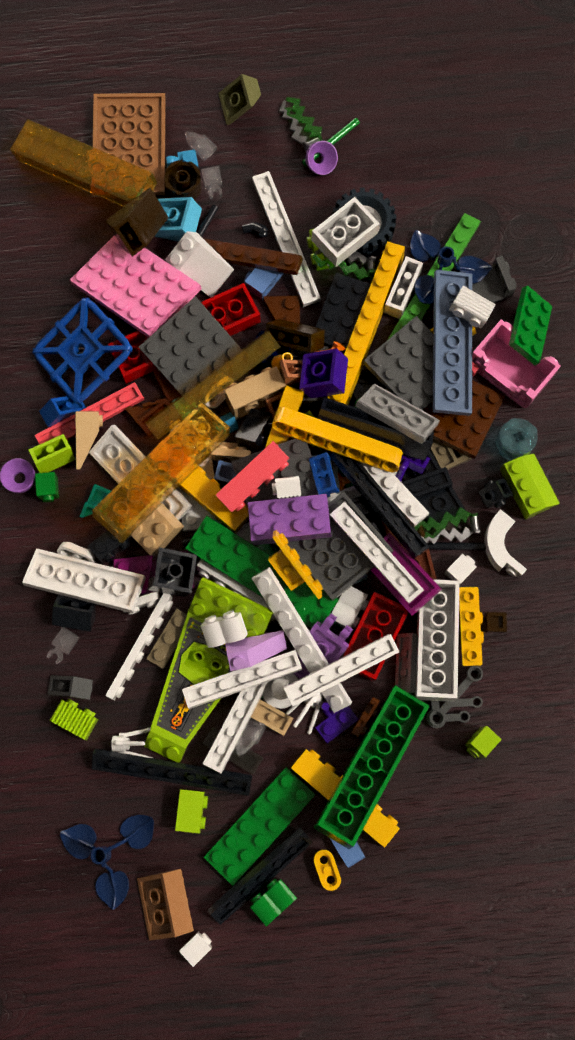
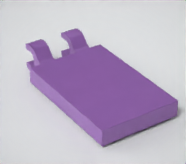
(328, 642)

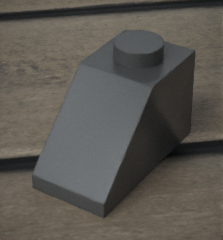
(70, 687)

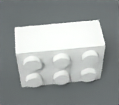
(345, 231)

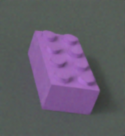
(294, 517)

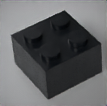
(172, 572)

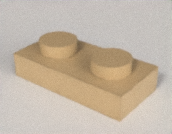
(272, 717)

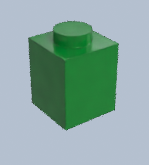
(47, 486)

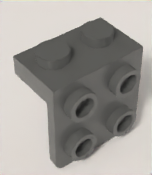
(497, 283)

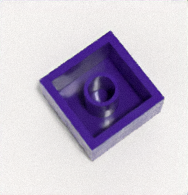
(323, 373)

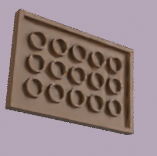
(133, 130)

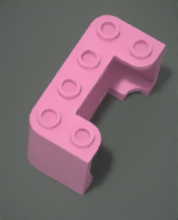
(509, 369)

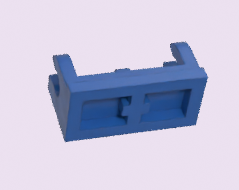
(323, 474)

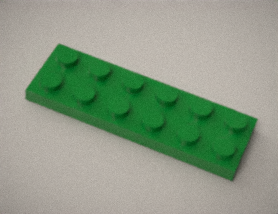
(259, 826)

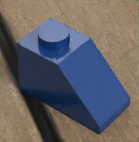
(59, 409)

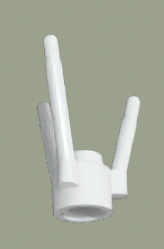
(311, 702)
(121, 743)

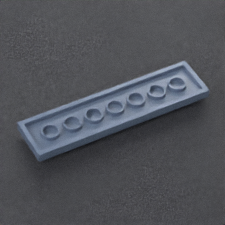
(451, 347)

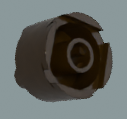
(183, 180)

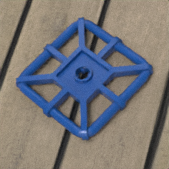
(93, 350)

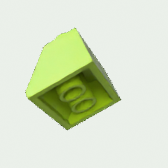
(529, 485)

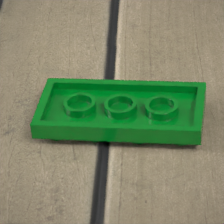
(530, 325)

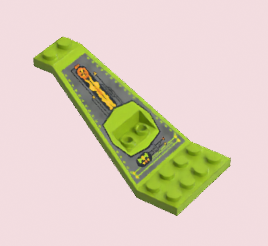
(173, 721)

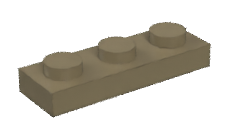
(168, 640)

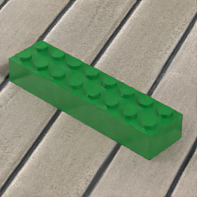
(243, 561)
(371, 767)

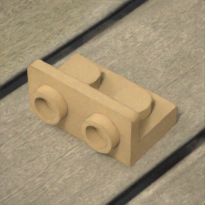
(229, 452)

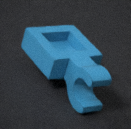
(186, 156)

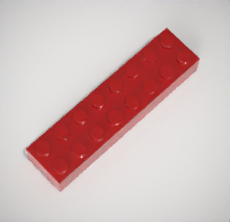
(232, 310)

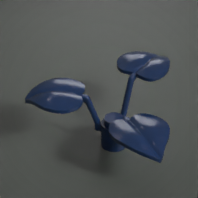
(426, 247)
(79, 842)

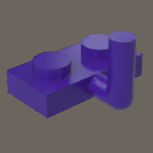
(412, 463)
(335, 722)

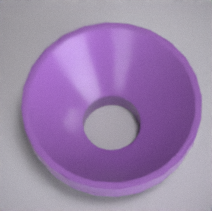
(328, 154)
(13, 468)

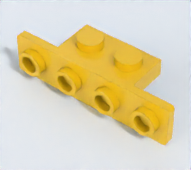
(289, 567)
(470, 626)

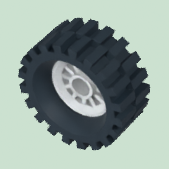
(381, 211)

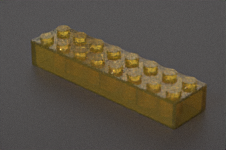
(81, 164)
(161, 472)

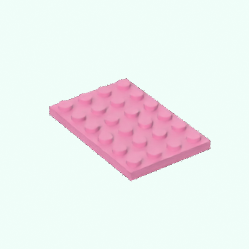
(135, 288)

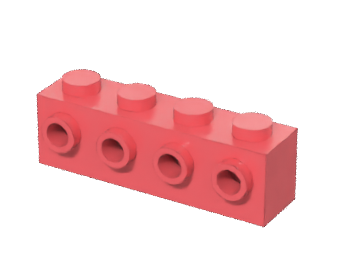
(252, 476)

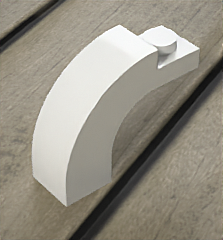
(496, 548)

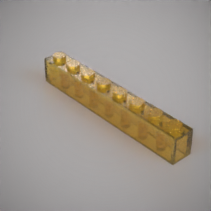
(212, 384)

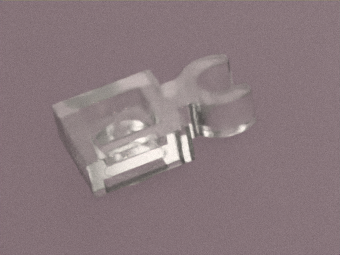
(212, 180)
(64, 643)

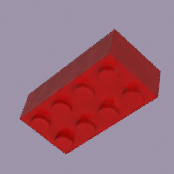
(379, 619)

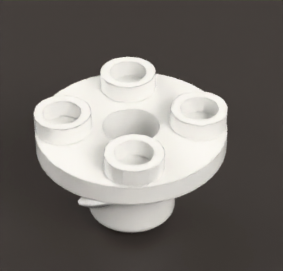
(275, 694)

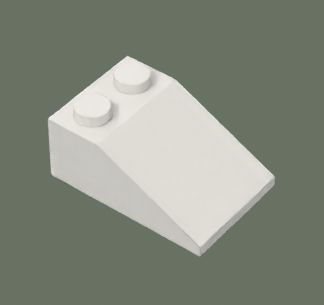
(200, 262)

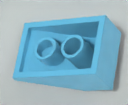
(182, 215)

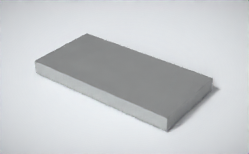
(397, 413)

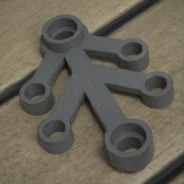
(441, 711)

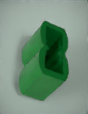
(272, 902)

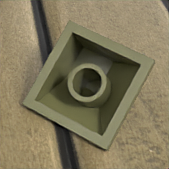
(239, 97)

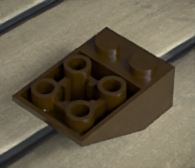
(138, 222)

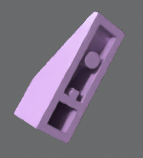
(254, 649)

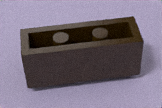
(296, 335)

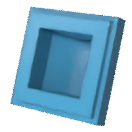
(230, 420)

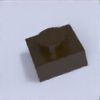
(496, 622)

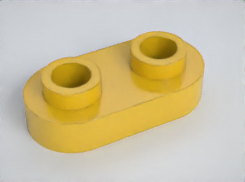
(327, 869)

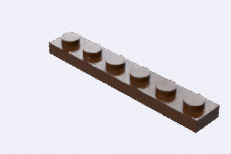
(257, 257)

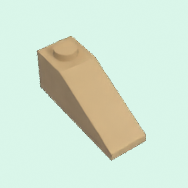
(86, 430)

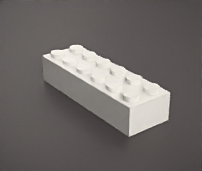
(438, 645)

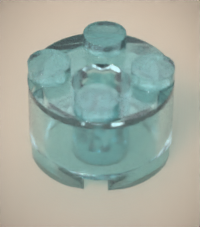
(514, 429)

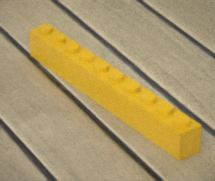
(370, 317)

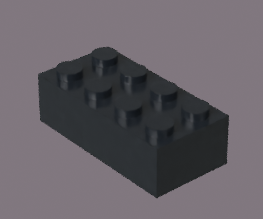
(342, 309)

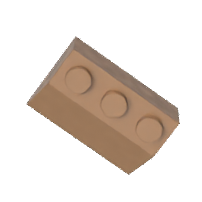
(165, 905)

